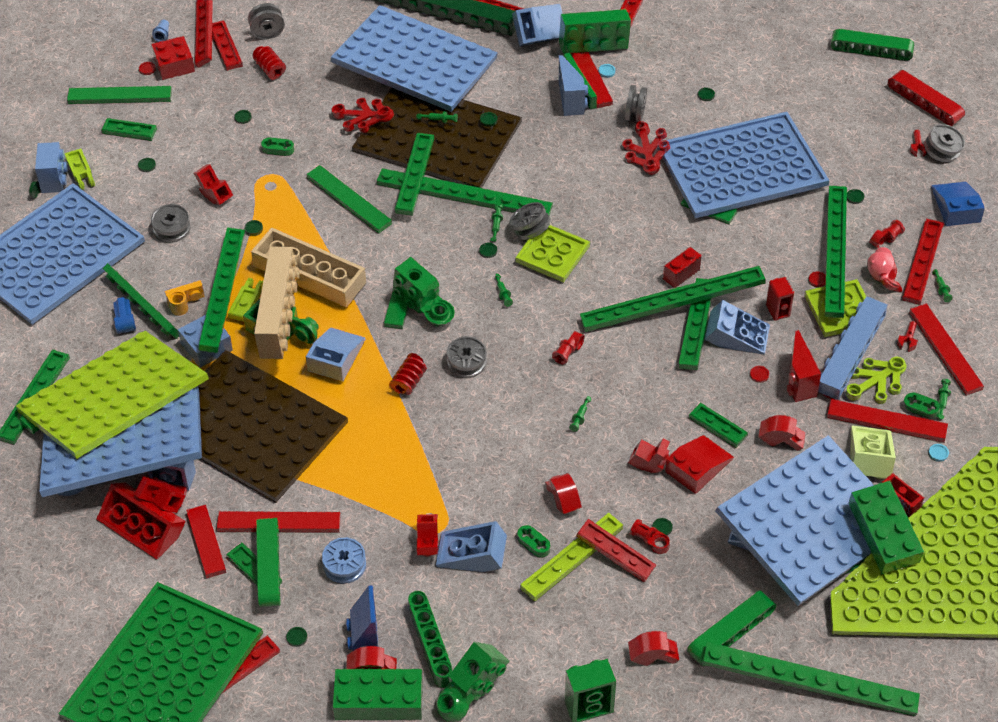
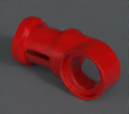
(887, 234)
(568, 347)
(650, 536)

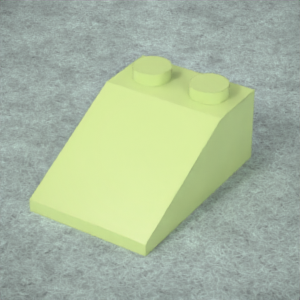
(872, 451)

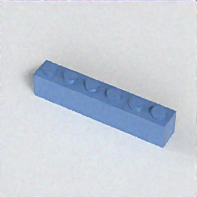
(852, 347)

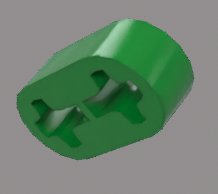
(277, 146)
(922, 405)
(535, 539)

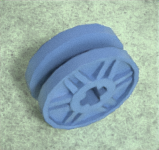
(344, 560)

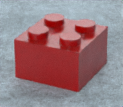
(173, 57)

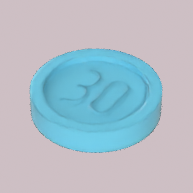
(607, 70)
(938, 452)

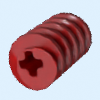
(269, 62)
(408, 374)

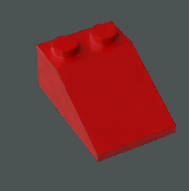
(804, 372)
(697, 463)

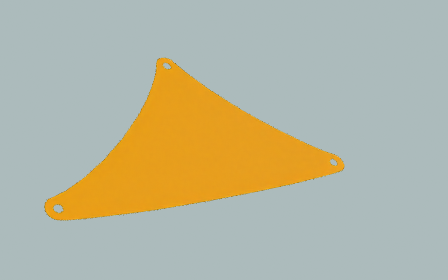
(378, 450)

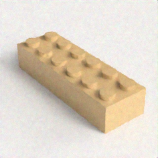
(319, 270)
(276, 303)

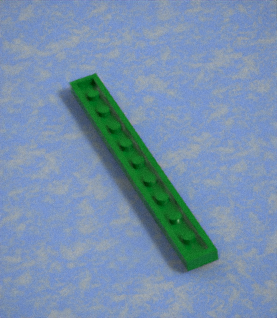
(461, 192)
(836, 252)
(221, 290)
(672, 298)
(811, 679)

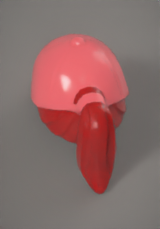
(883, 269)

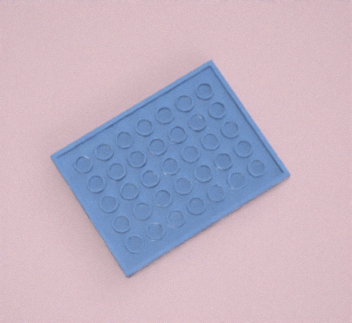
(414, 58)
(743, 164)
(60, 251)
(154, 442)
(802, 520)

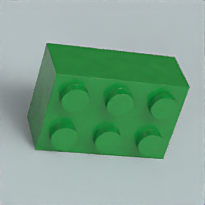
(590, 690)

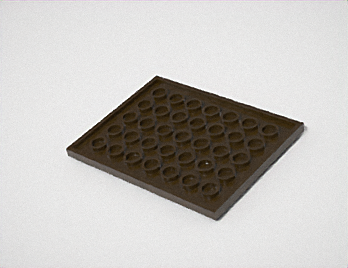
(461, 150)
(261, 426)

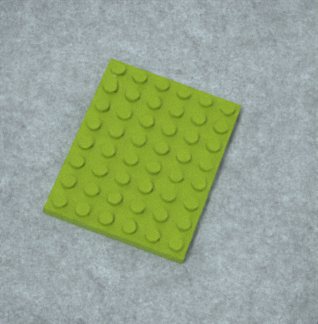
(111, 393)

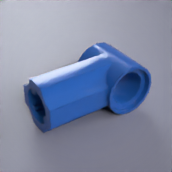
(123, 316)

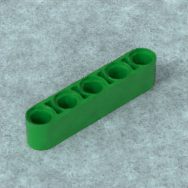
(872, 44)
(268, 562)
(734, 625)
(430, 630)

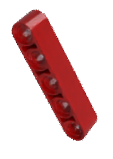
(926, 97)

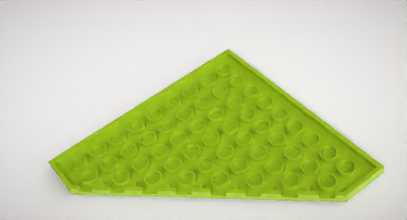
(957, 578)

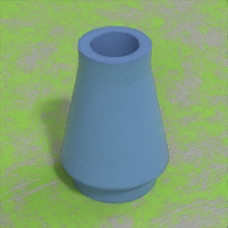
(161, 31)

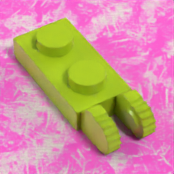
(79, 167)
(245, 299)

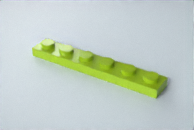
(565, 561)

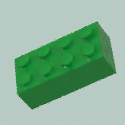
(594, 31)
(885, 527)
(378, 694)

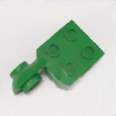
(421, 292)
(303, 329)
(471, 680)

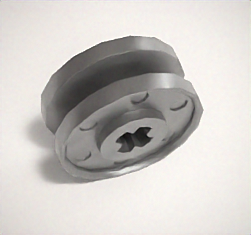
(266, 21)
(636, 103)
(944, 143)
(530, 221)
(170, 223)
(466, 357)

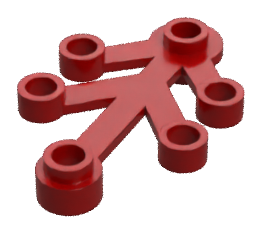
(382, 114)
(651, 164)

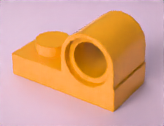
(179, 296)

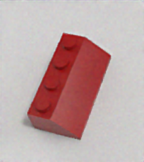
(139, 520)

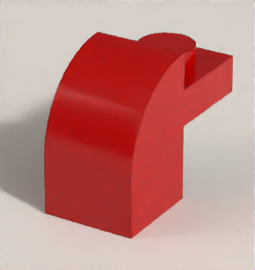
(211, 187)
(780, 429)
(650, 457)
(161, 493)
(564, 493)
(427, 534)
(653, 646)
(370, 658)

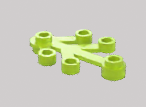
(877, 377)

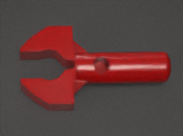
(918, 144)
(908, 337)

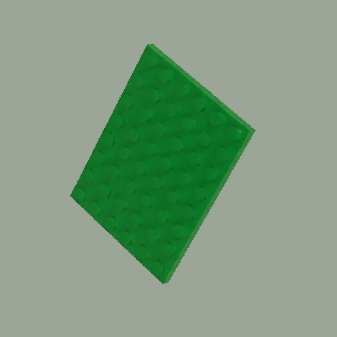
(164, 663)

